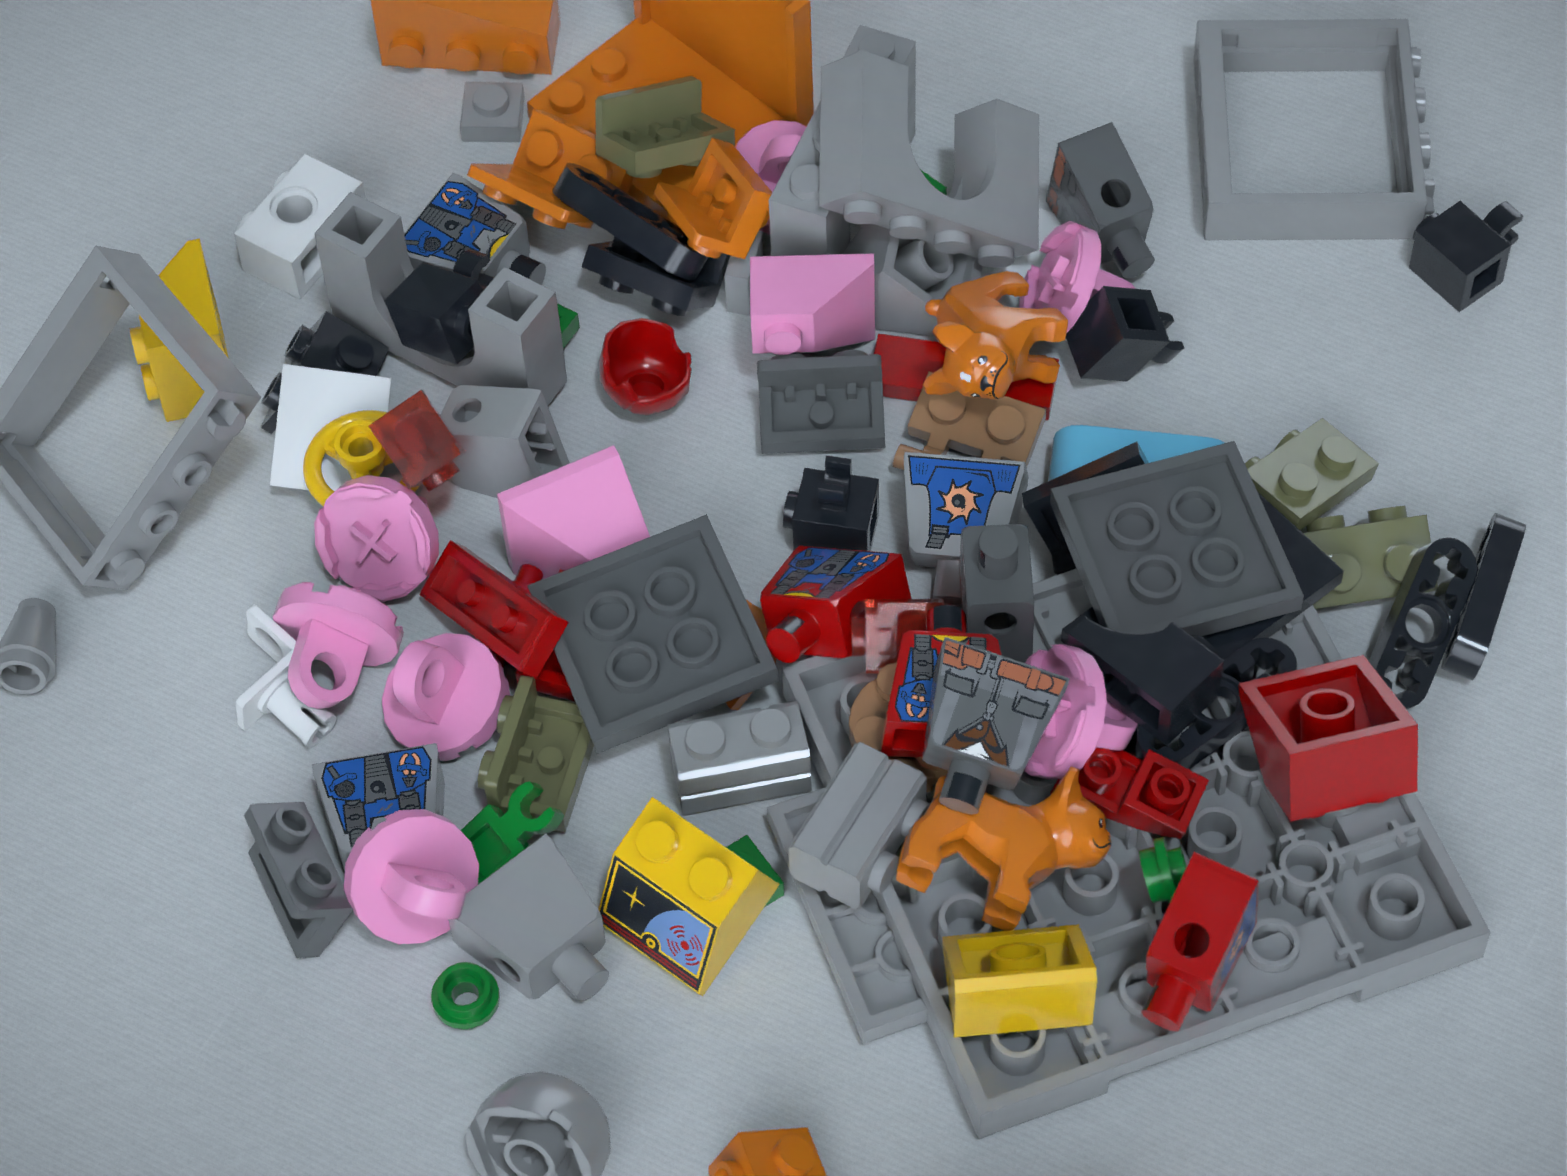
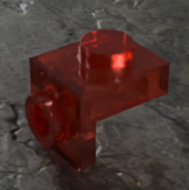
(419, 442)
(881, 629)

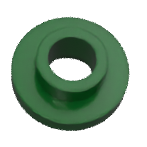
(1162, 869)
(461, 979)

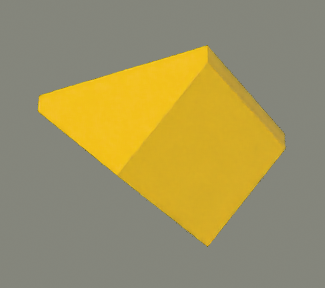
(1019, 980)

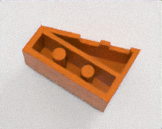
(468, 34)

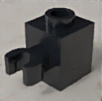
(1463, 253)
(434, 306)
(1120, 335)
(833, 508)

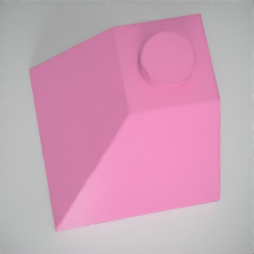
(811, 302)
(571, 515)

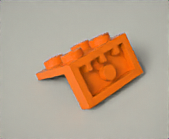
(538, 164)

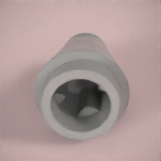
(28, 648)

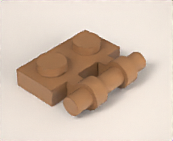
(974, 426)

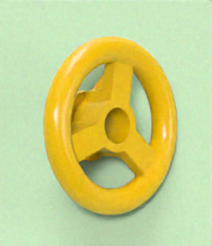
(351, 444)

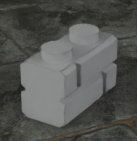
(740, 757)
(858, 826)

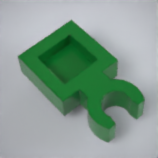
(503, 836)

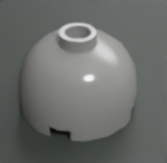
(539, 1129)

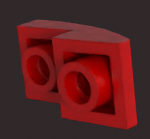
(1141, 793)

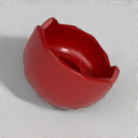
(644, 366)

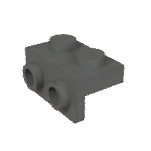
(821, 402)
(297, 875)

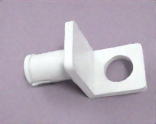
(273, 690)

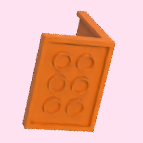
(744, 52)

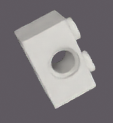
(279, 236)

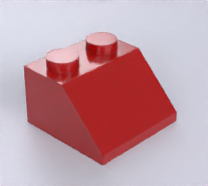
(1330, 737)

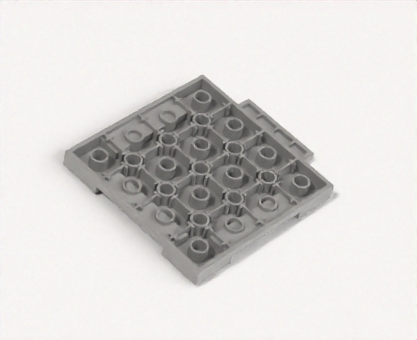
(1341, 904)

